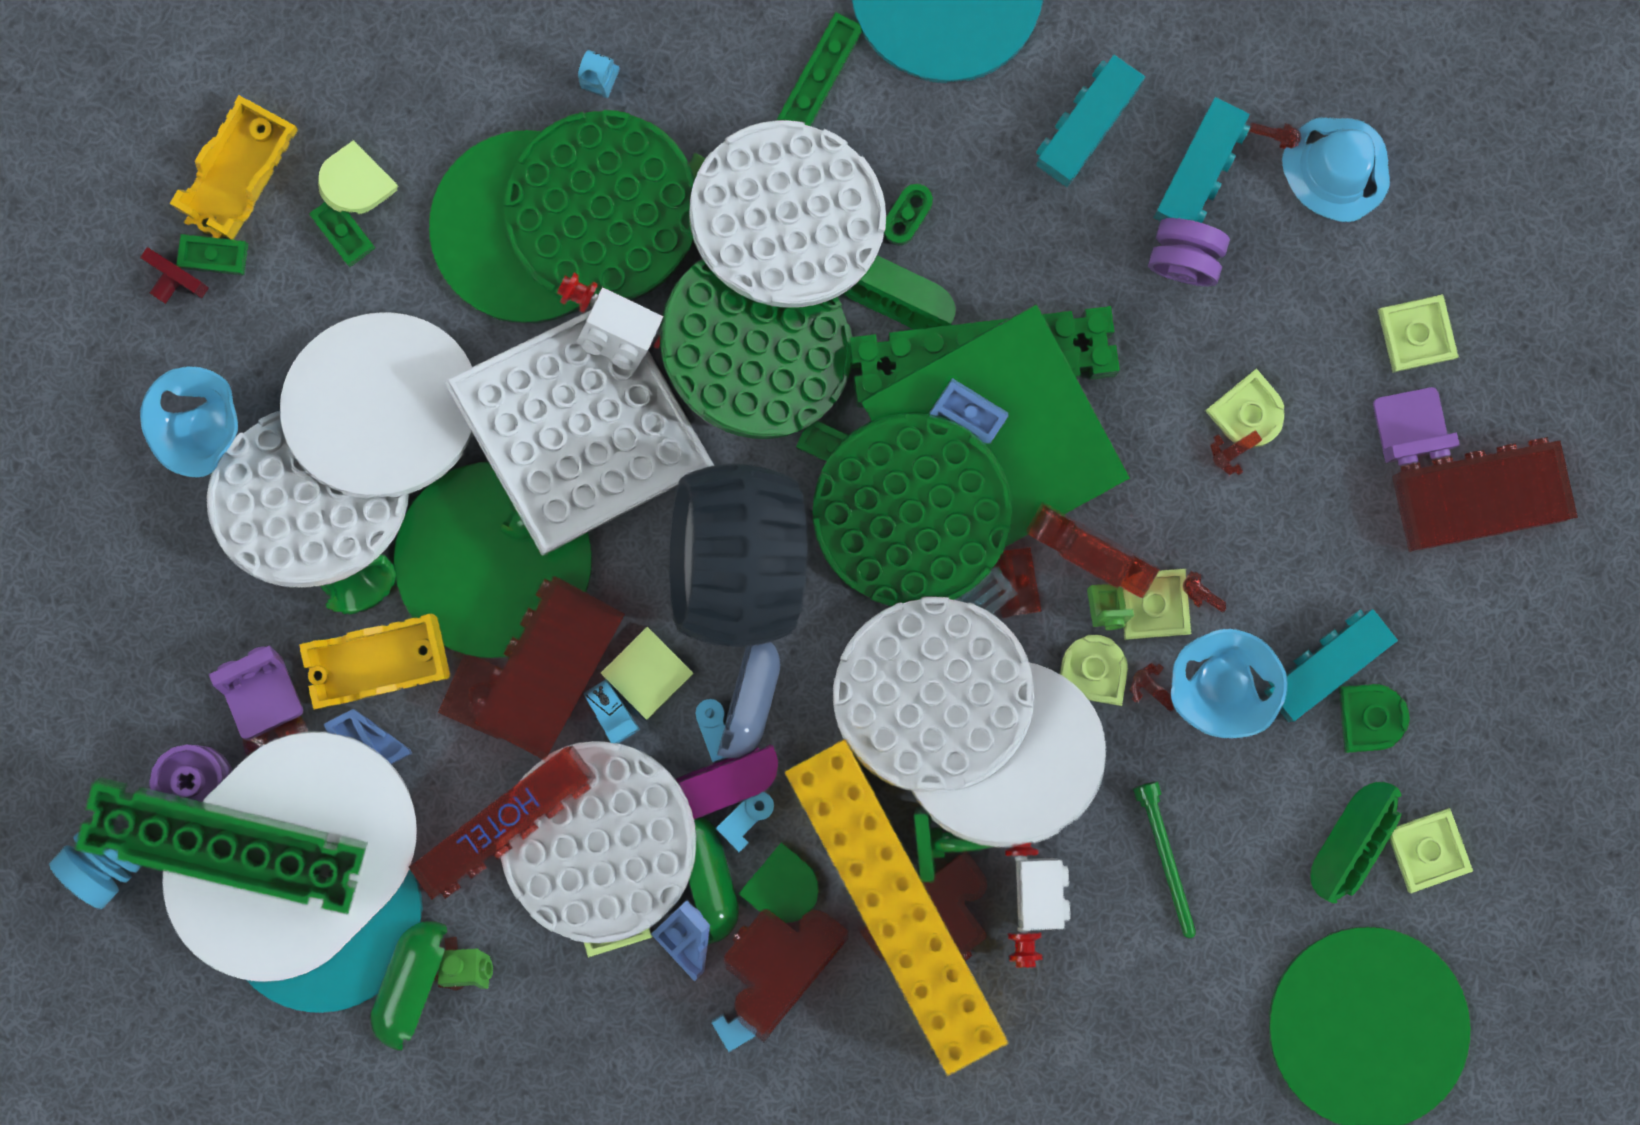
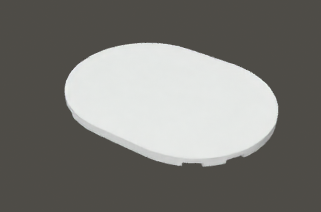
(316, 784)

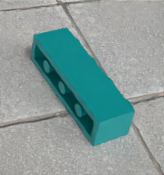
(1090, 120)
(1203, 163)
(1334, 662)

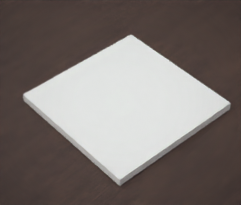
(575, 432)

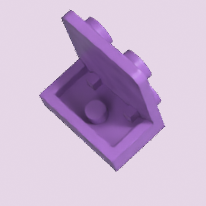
(1413, 426)
(258, 691)

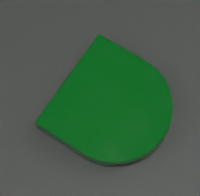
(1372, 717)
(783, 886)

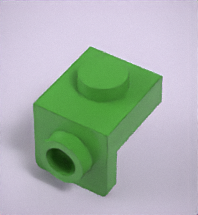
(1108, 606)
(465, 968)

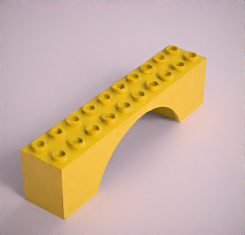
(896, 907)

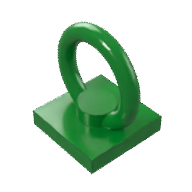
(934, 843)

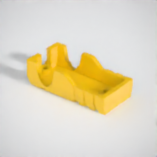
(234, 169)
(375, 661)

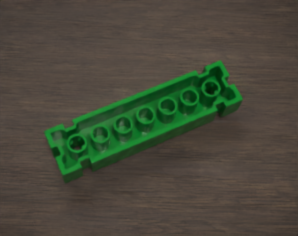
(918, 347)
(221, 845)

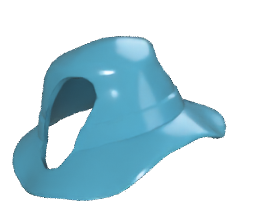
(1336, 168)
(192, 439)
(1222, 691)

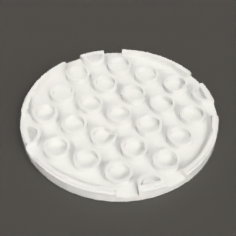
(787, 214)
(373, 405)
(287, 523)
(933, 694)
(1043, 782)
(610, 856)

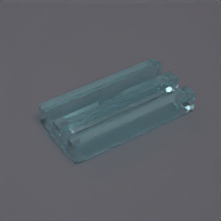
(1003, 583)

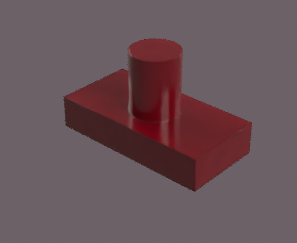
(171, 277)

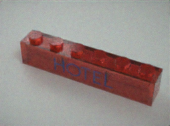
(503, 822)

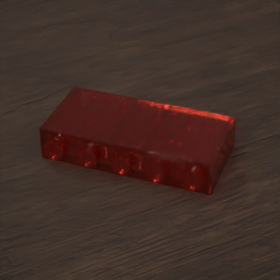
(1484, 494)
(547, 667)

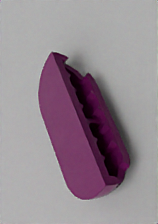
(729, 781)

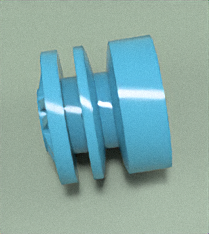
(90, 874)

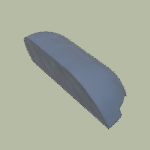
(750, 701)

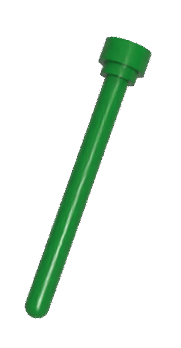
(1148, 796)

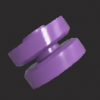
(1188, 252)
(179, 764)

